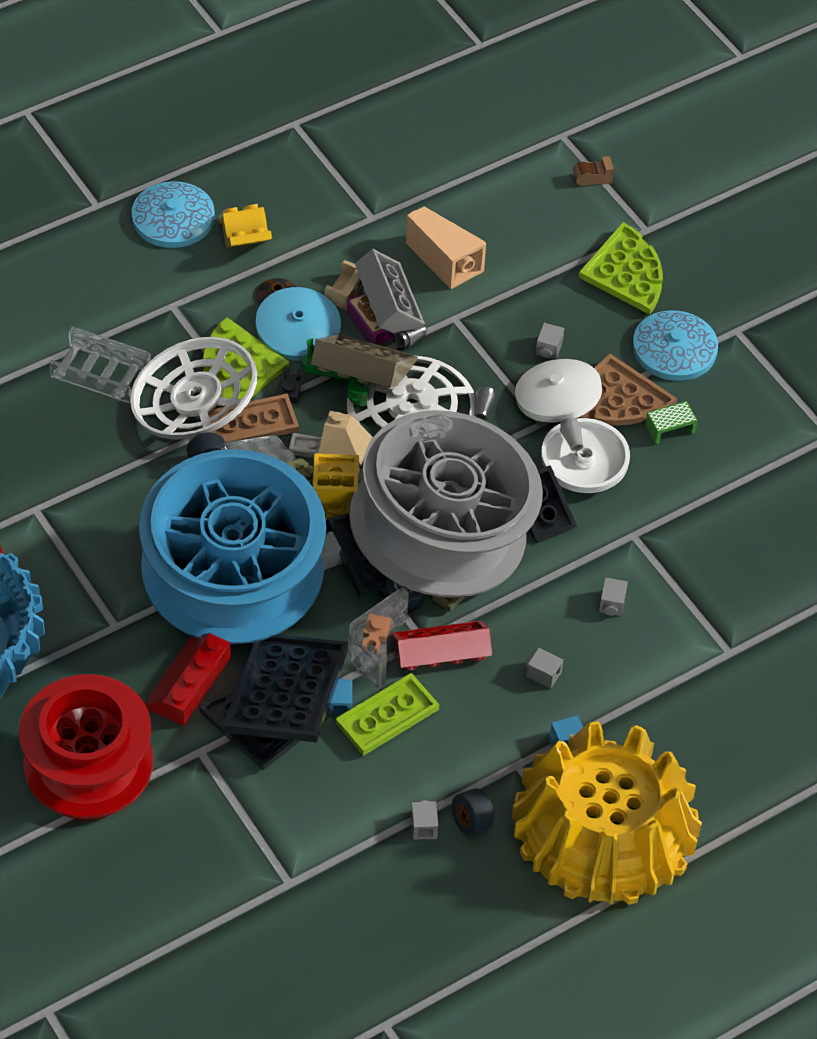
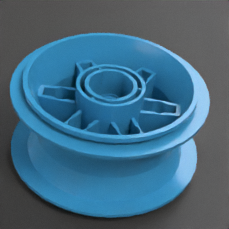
(241, 499)

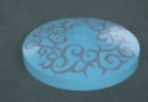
(173, 214)
(675, 345)

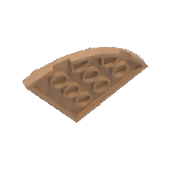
(626, 395)

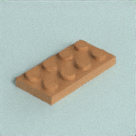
(259, 419)

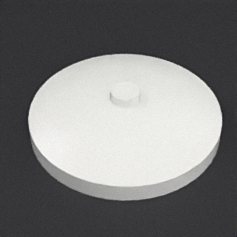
(558, 390)
(594, 467)

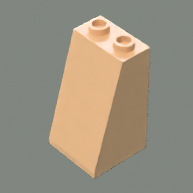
(445, 247)

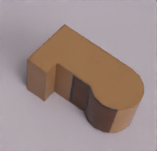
(594, 172)

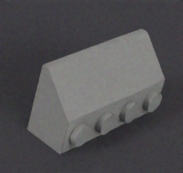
(388, 292)

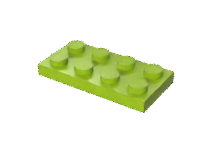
(387, 714)

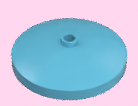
(292, 318)

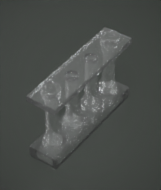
(105, 348)

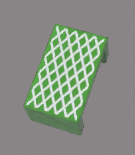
(670, 419)

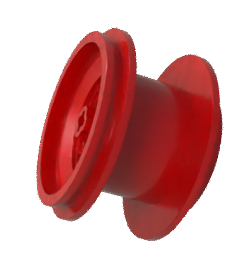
(85, 774)

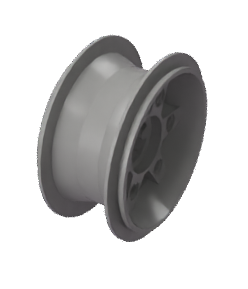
(445, 509)

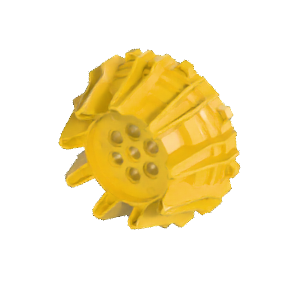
(594, 854)

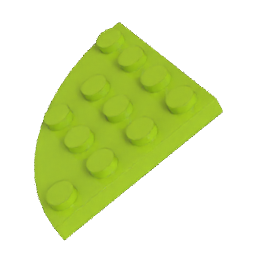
(626, 269)
(267, 362)

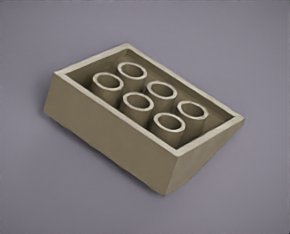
(362, 360)

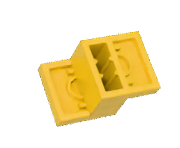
(244, 226)
(335, 481)

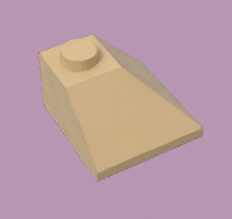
(344, 436)

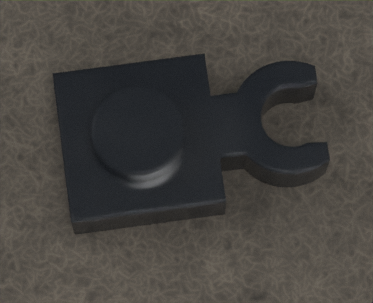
(290, 385)

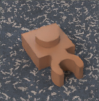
(376, 630)

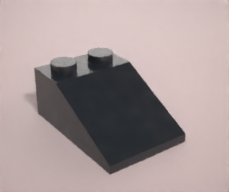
(554, 513)

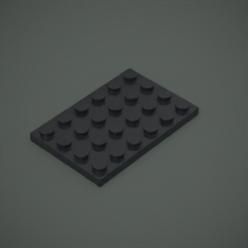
(286, 688)

